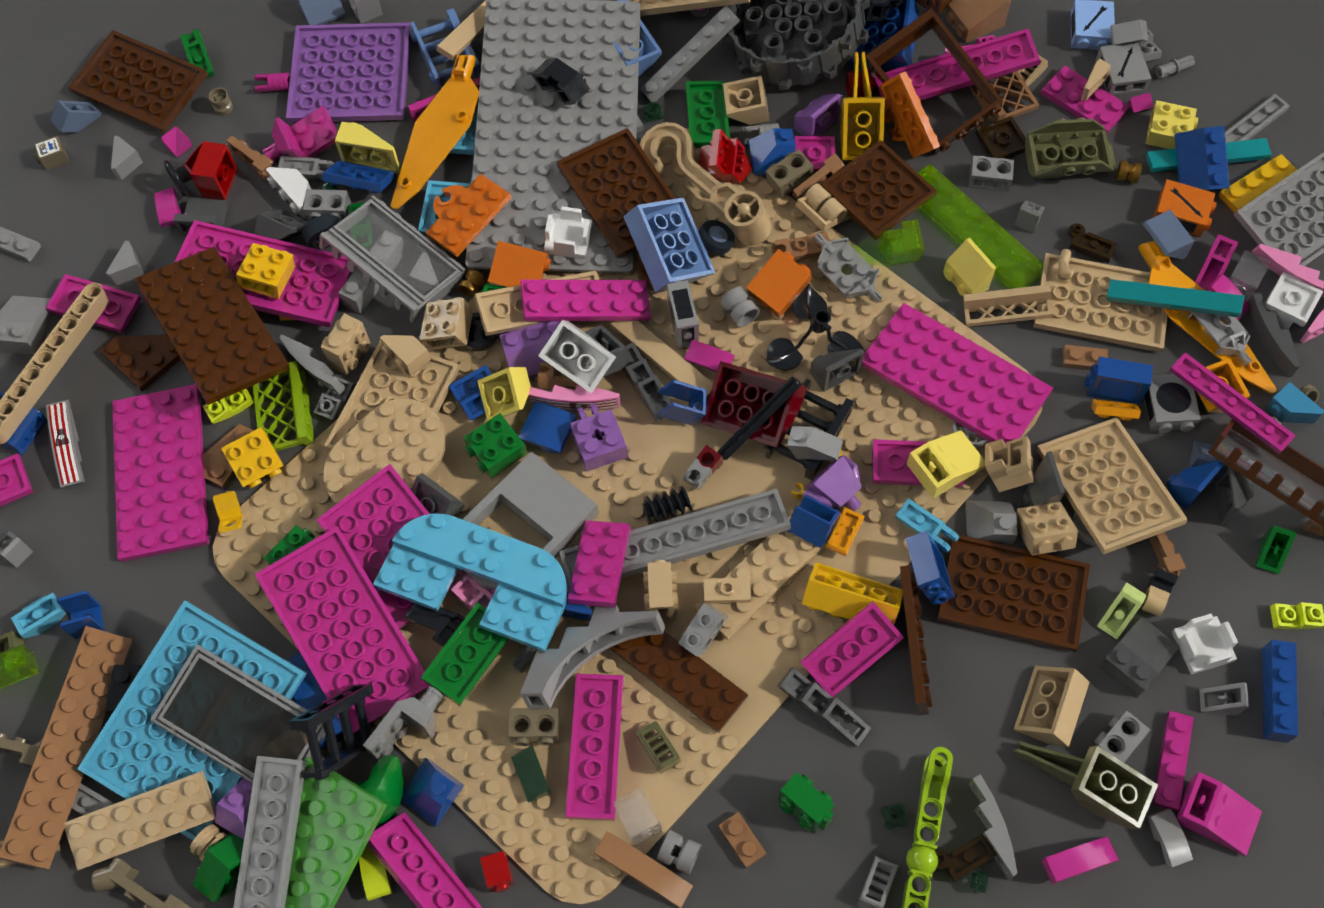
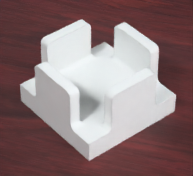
(567, 233)
(1292, 300)
(1205, 643)

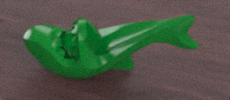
(385, 784)

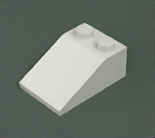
(577, 355)

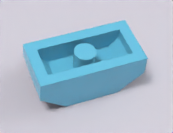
(38, 616)

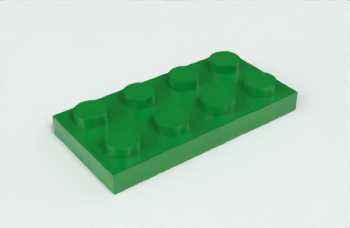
(705, 110)
(464, 658)

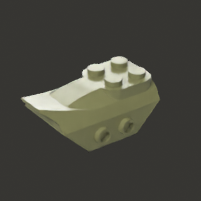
(1068, 149)

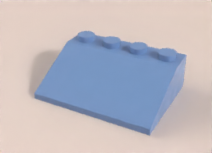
(668, 243)

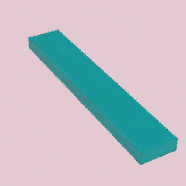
(1236, 152)
(1175, 298)

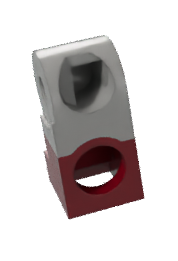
(703, 467)

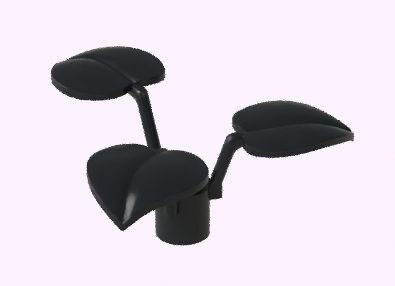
(811, 306)

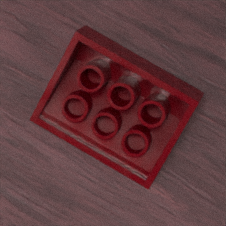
(740, 394)

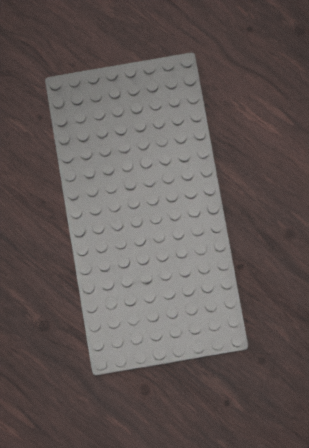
(530, 129)

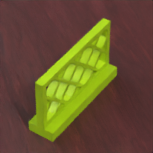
(301, 408)

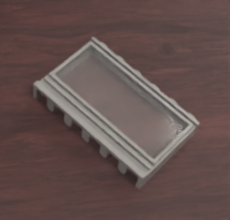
(393, 256)

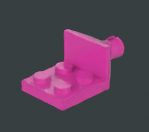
(304, 138)

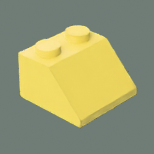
(969, 269)

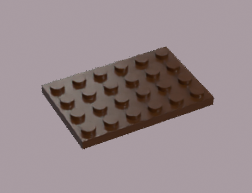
(138, 81)
(612, 181)
(1015, 593)

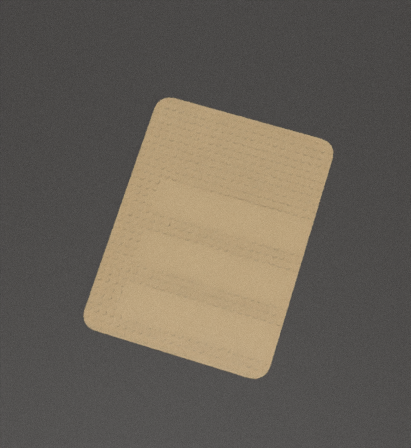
(473, 737)

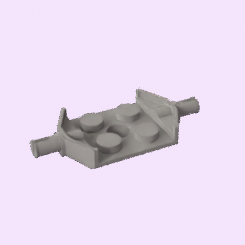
(840, 254)
(1229, 337)

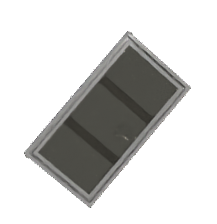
(231, 715)

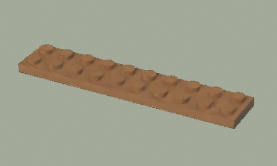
(68, 737)

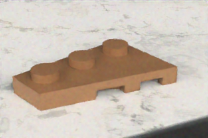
(216, 466)

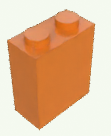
(516, 263)
(779, 282)

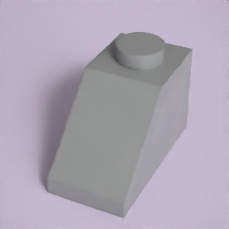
(813, 444)

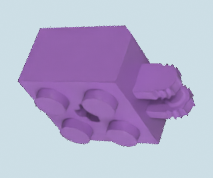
(597, 427)

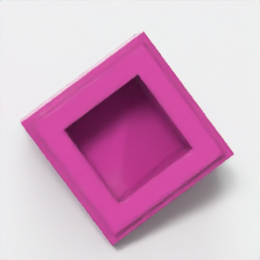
(1141, 102)
(176, 141)

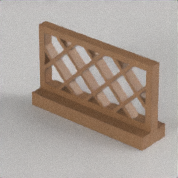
(1025, 94)

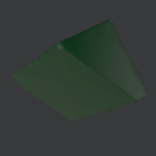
(530, 774)

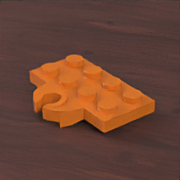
(908, 116)
(466, 213)

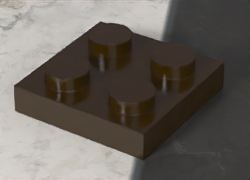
(1002, 138)

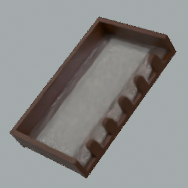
(1285, 475)

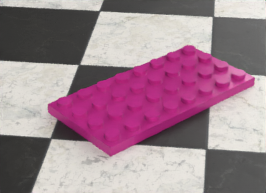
(311, 289)
(955, 376)
(159, 473)
(342, 624)

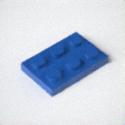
(358, 176)

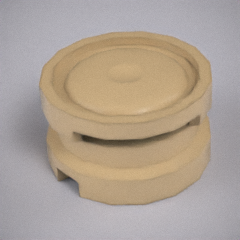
(207, 837)

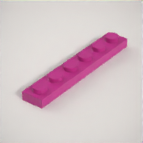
(1232, 403)

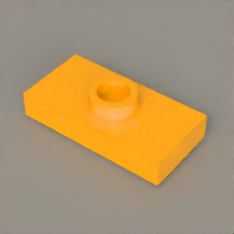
(844, 531)

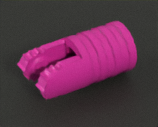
(275, 82)

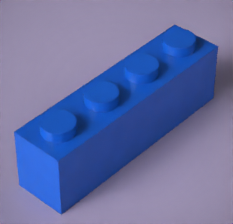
(1279, 691)
(310, 694)

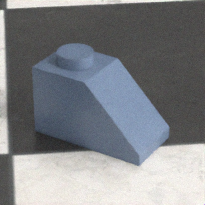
(73, 115)

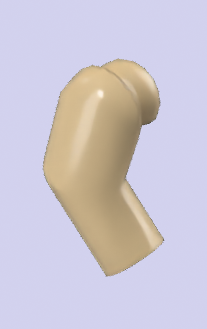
(1063, 263)

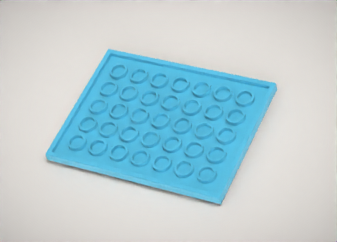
(139, 755)

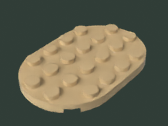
(393, 433)

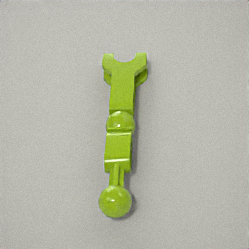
(922, 856)

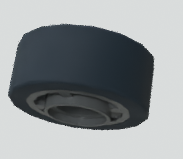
(314, 227)

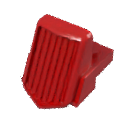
(724, 158)

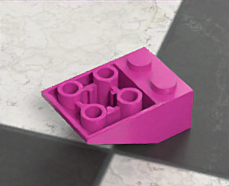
(1218, 813)

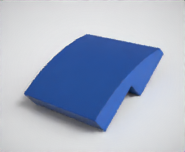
(468, 394)
(547, 427)

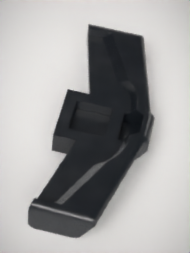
(443, 621)

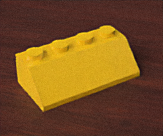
(847, 593)

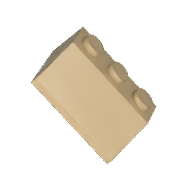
(1052, 705)

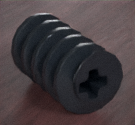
(666, 504)

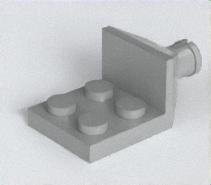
(395, 724)

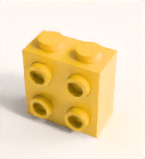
(265, 270)
(253, 458)

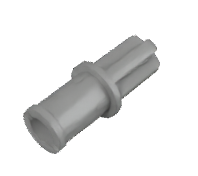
(1174, 66)

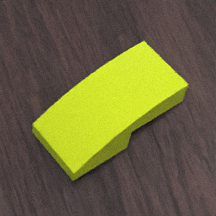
(228, 406)
(1297, 616)
(374, 875)

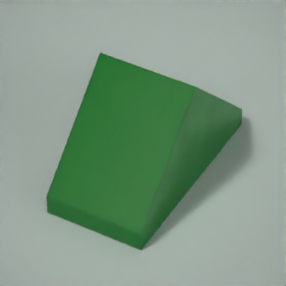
(1275, 548)

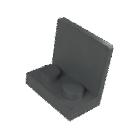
(201, 210)

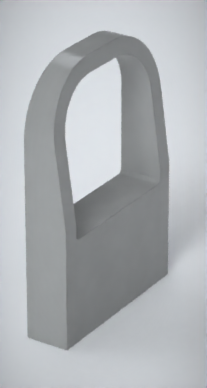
(541, 500)

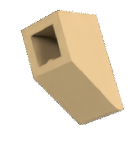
(406, 351)

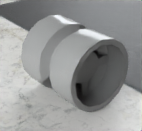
(740, 307)
(687, 855)

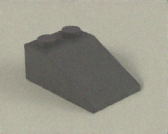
(1139, 657)

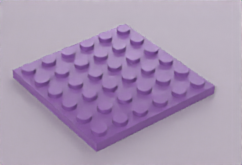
(350, 71)

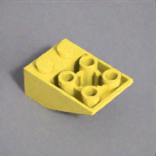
(945, 462)

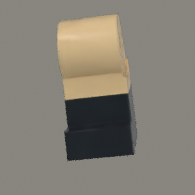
(1158, 591)

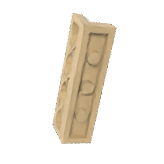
(1006, 301)

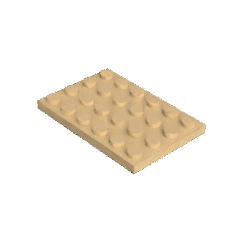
(1083, 308)
(385, 382)
(1112, 486)

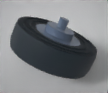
(716, 237)

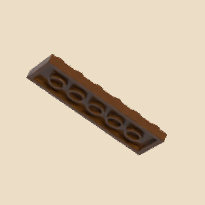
(916, 646)
(684, 677)

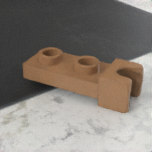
(251, 157)
(829, 167)
(800, 247)
(550, 376)
(1165, 554)

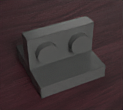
(434, 497)

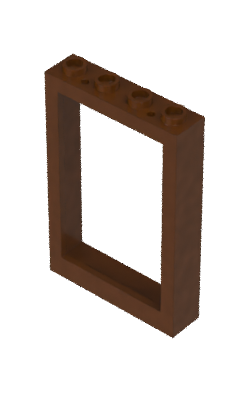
(913, 32)

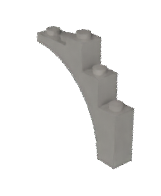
(580, 644)

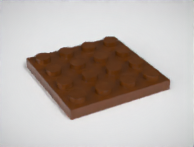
(879, 189)

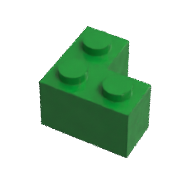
(219, 868)

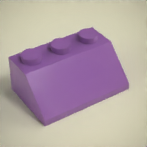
(525, 344)

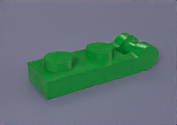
(196, 51)

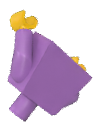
(834, 485)

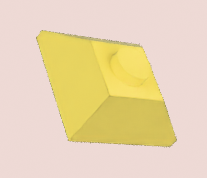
(504, 391)

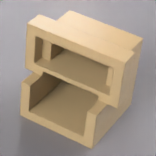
(1009, 463)

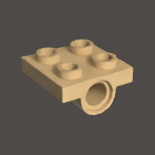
(822, 208)

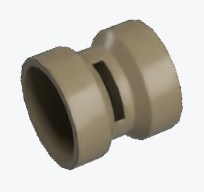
(220, 101)

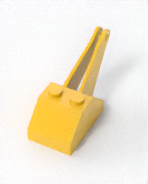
(860, 116)

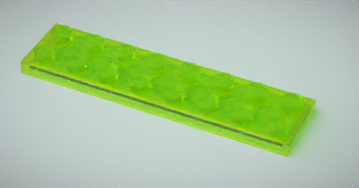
(965, 219)

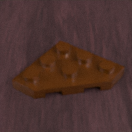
(141, 357)

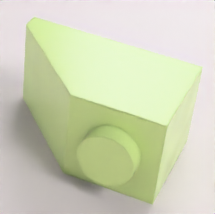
(1121, 610)

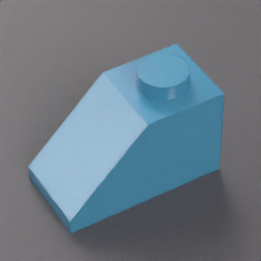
(1294, 406)

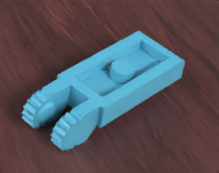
(921, 520)

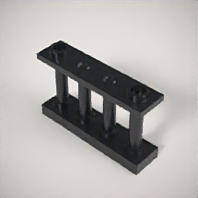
(834, 428)
(324, 714)

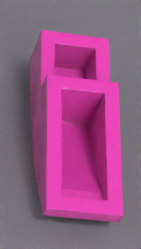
(1216, 261)
(1079, 860)

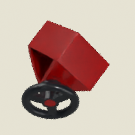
(209, 169)

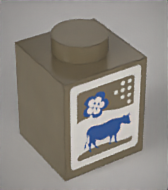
(51, 153)

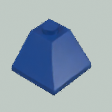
(770, 148)
(1191, 482)
(431, 792)

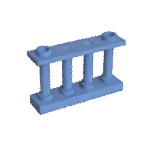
(450, 24)

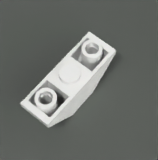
(291, 187)

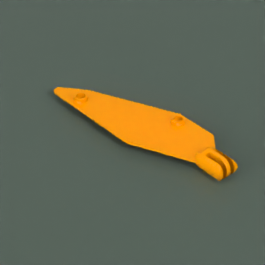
(438, 130)
(1167, 274)

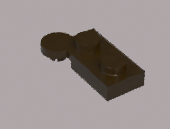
(1090, 243)
(965, 858)

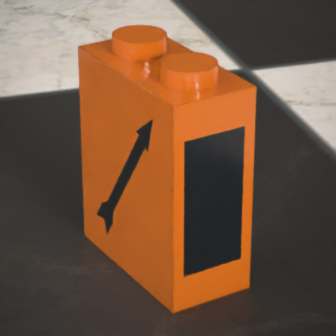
(1189, 205)

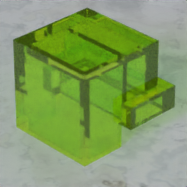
(902, 244)

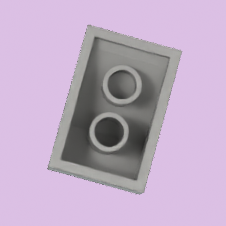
(23, 324)

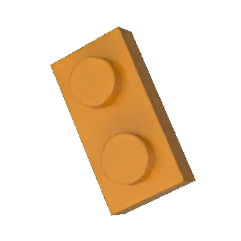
(1123, 410)

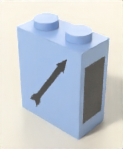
(1091, 24)

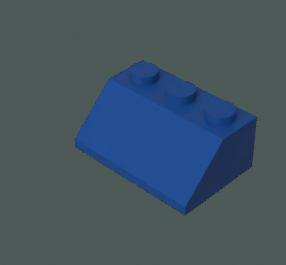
(1202, 158)

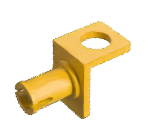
(228, 511)

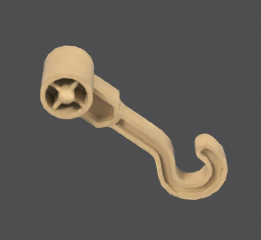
(741, 209)

